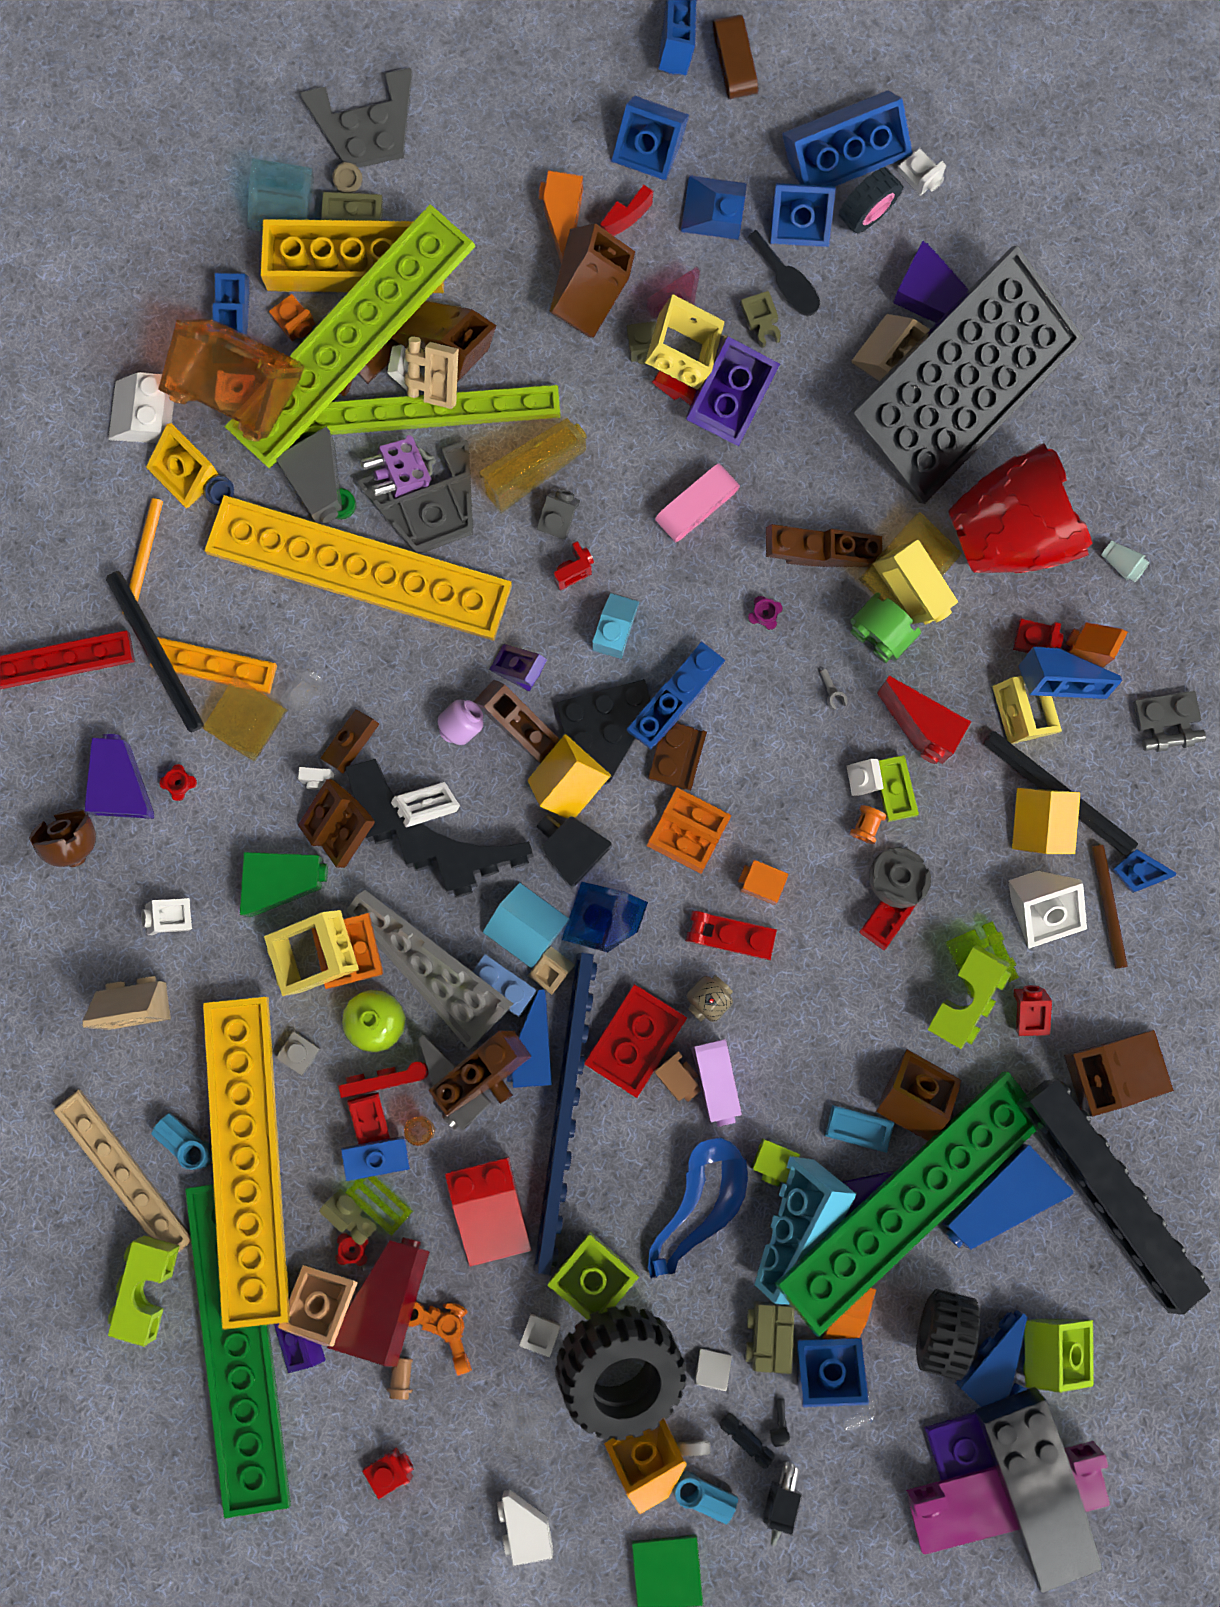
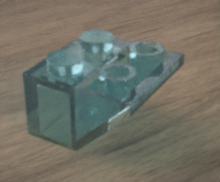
(278, 192)

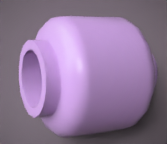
(460, 722)

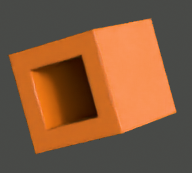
(763, 882)

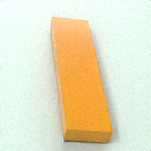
(218, 665)

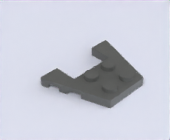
(370, 132)
(434, 513)

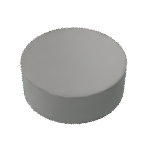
(694, 1447)

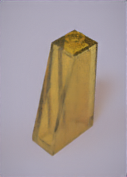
(532, 464)

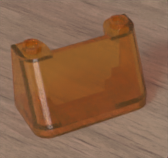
(229, 374)

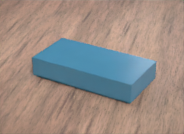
(859, 1129)

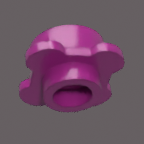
(773, 608)

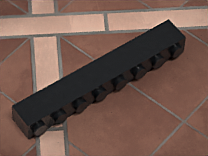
(1114, 1196)

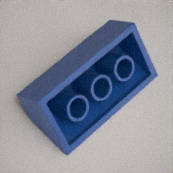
(849, 141)

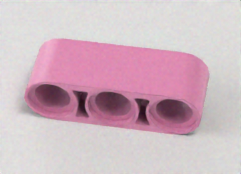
(697, 502)

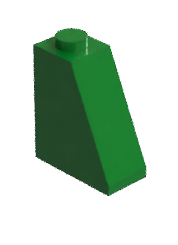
(278, 879)

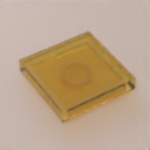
(245, 718)

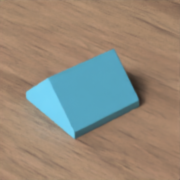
(525, 925)

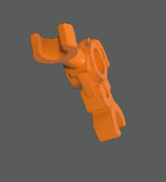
(448, 1327)

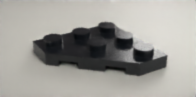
(601, 722)

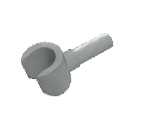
(832, 691)

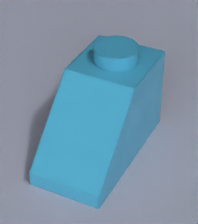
(615, 626)

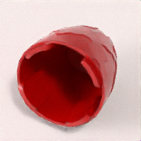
(1020, 517)

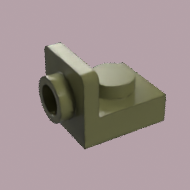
(639, 340)

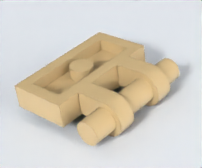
(440, 372)

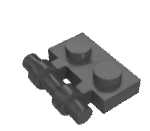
(1169, 711)

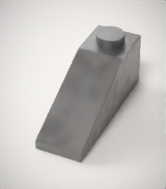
(439, 1066)

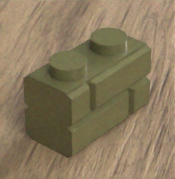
(771, 1337)

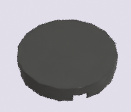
(899, 877)

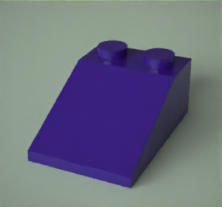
(732, 390)

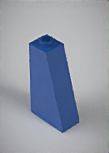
(1008, 1197)

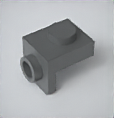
(558, 513)

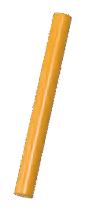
(145, 547)

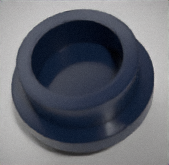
(217, 487)

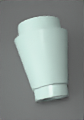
(1125, 561)

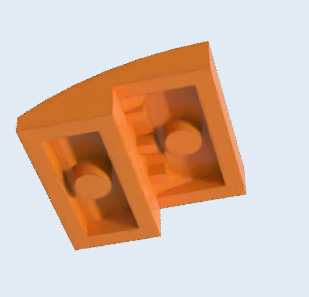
(689, 830)
(364, 948)

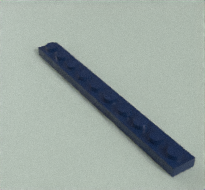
(563, 1125)

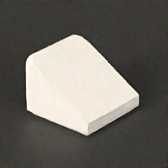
(713, 1369)

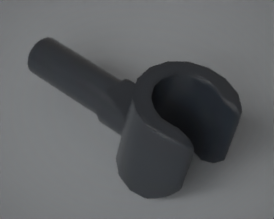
(780, 1436)

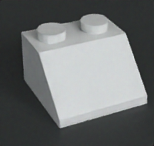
(139, 409)

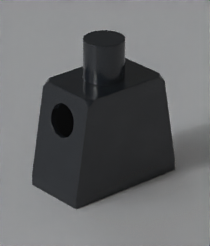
(572, 847)

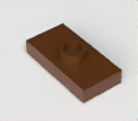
(349, 741)

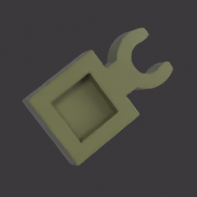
(760, 315)
(345, 1214)

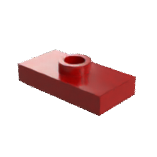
(884, 924)
(368, 1118)

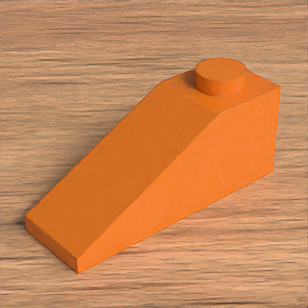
(562, 204)

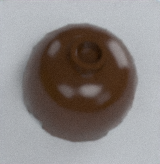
(65, 840)

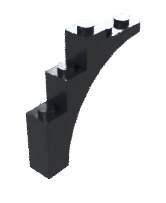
(420, 844)

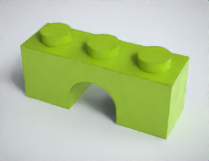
(985, 974)
(133, 1316)

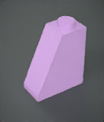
(717, 1082)

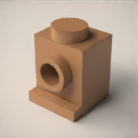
(678, 1078)

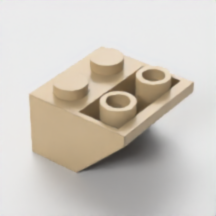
(888, 344)

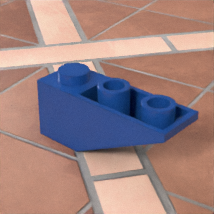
(994, 1369)

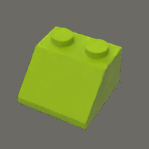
(1058, 1354)

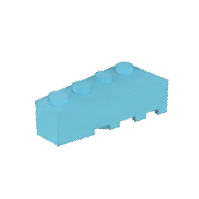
(809, 1211)

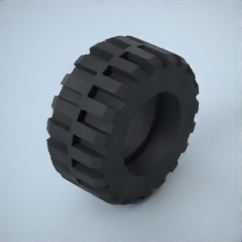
(631, 1405)

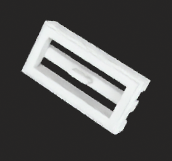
(435, 807)

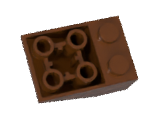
(590, 277)
(450, 327)
(1118, 1073)

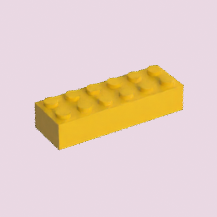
(324, 252)

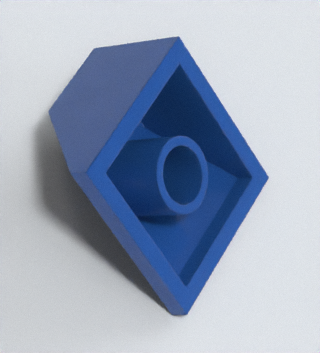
(714, 207)

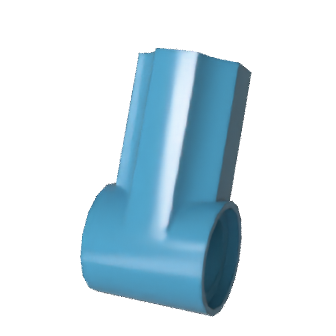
(180, 1141)
(707, 1498)

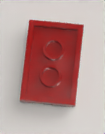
(635, 1041)

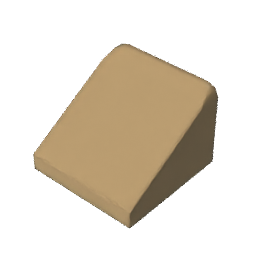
(551, 970)

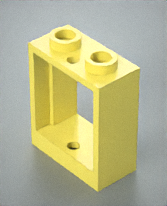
(705, 330)
(916, 583)
(338, 957)

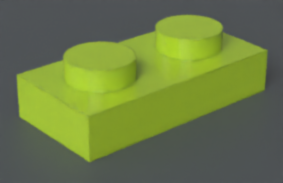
(898, 792)

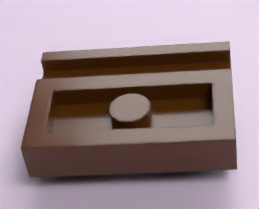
(678, 757)

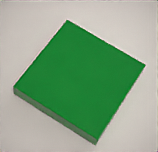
(667, 1572)

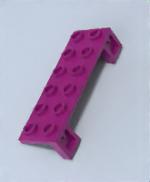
(977, 1507)

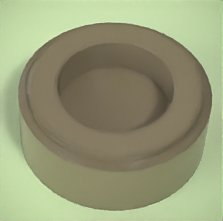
(347, 177)

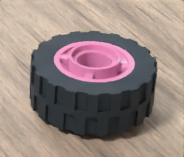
(870, 200)

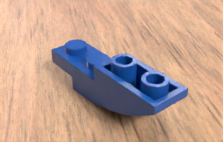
(676, 696)

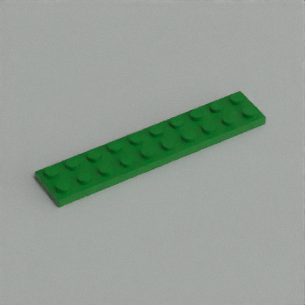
(907, 1205)
(239, 1384)

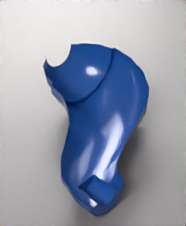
(728, 1203)

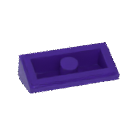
(298, 1351)

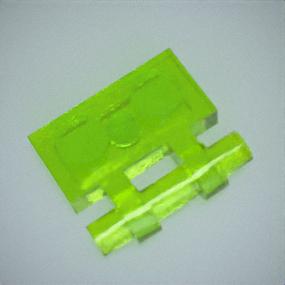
(962, 945)

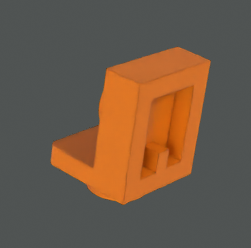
(292, 318)

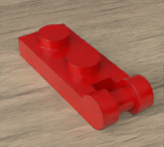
(732, 935)
(385, 1079)

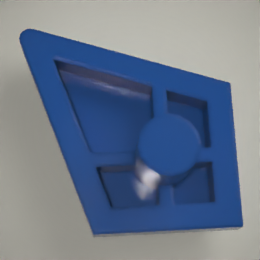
(1141, 871)

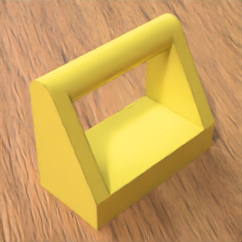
(1017, 713)

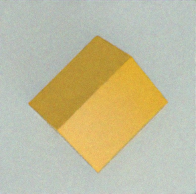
(180, 466)
(567, 779)
(1045, 821)

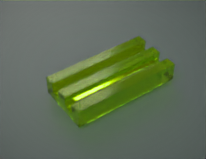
(380, 1203)

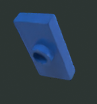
(375, 1158)

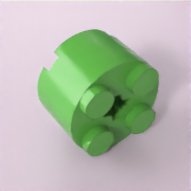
(884, 627)

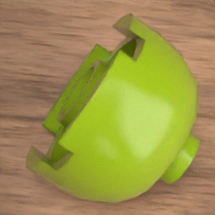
(373, 1021)

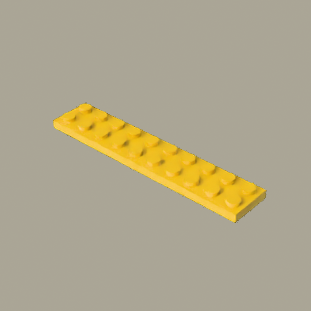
(358, 567)
(246, 1163)

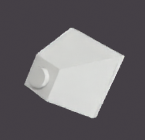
(1048, 906)

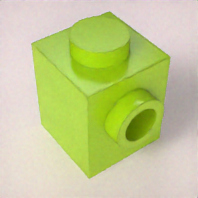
(772, 1162)

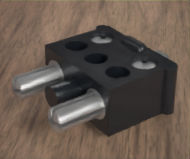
(782, 1503)

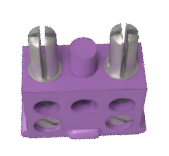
(401, 468)

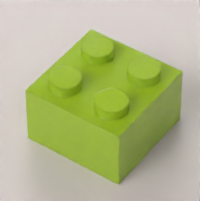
(593, 1277)

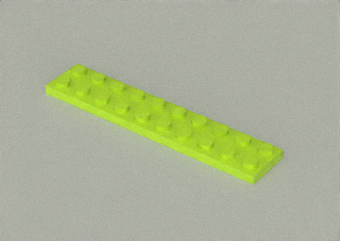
(363, 324)

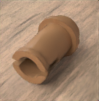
(400, 1380)

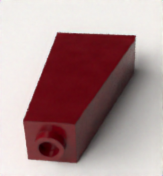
(384, 1305)

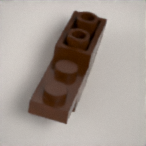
(822, 548)

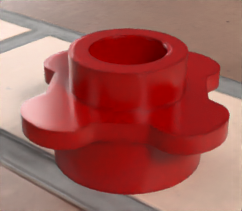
(169, 782)
(345, 1256)

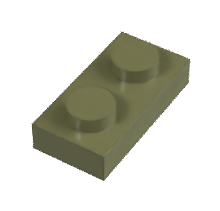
(352, 206)

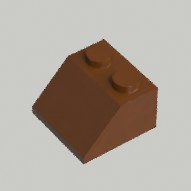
(919, 1096)

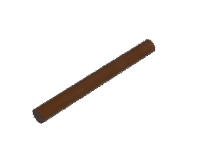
(1109, 907)

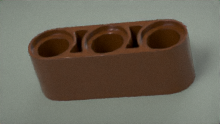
(735, 56)

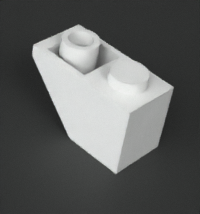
(527, 1530)

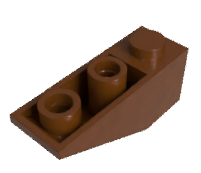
(480, 1071)

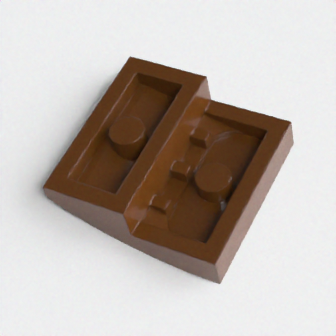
(336, 823)

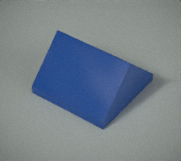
(802, 214)
(831, 1372)

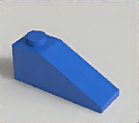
(678, 36)
(1065, 675)
(535, 1038)

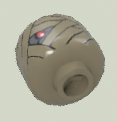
(709, 998)

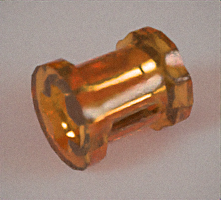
(413, 1138)

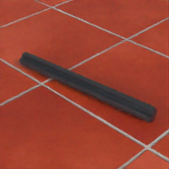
(154, 651)
(1045, 781)

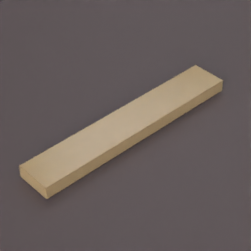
(121, 1171)

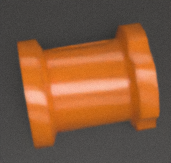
(868, 824)

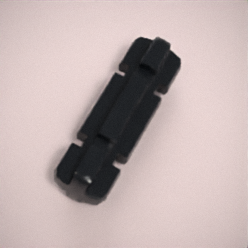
(747, 1440)

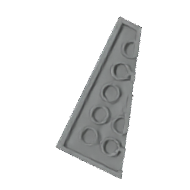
(447, 985)

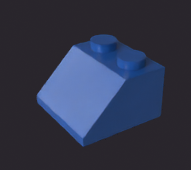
(649, 137)

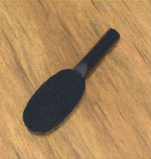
(791, 282)

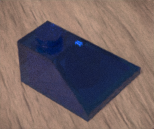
(603, 917)

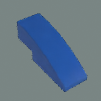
(232, 301)

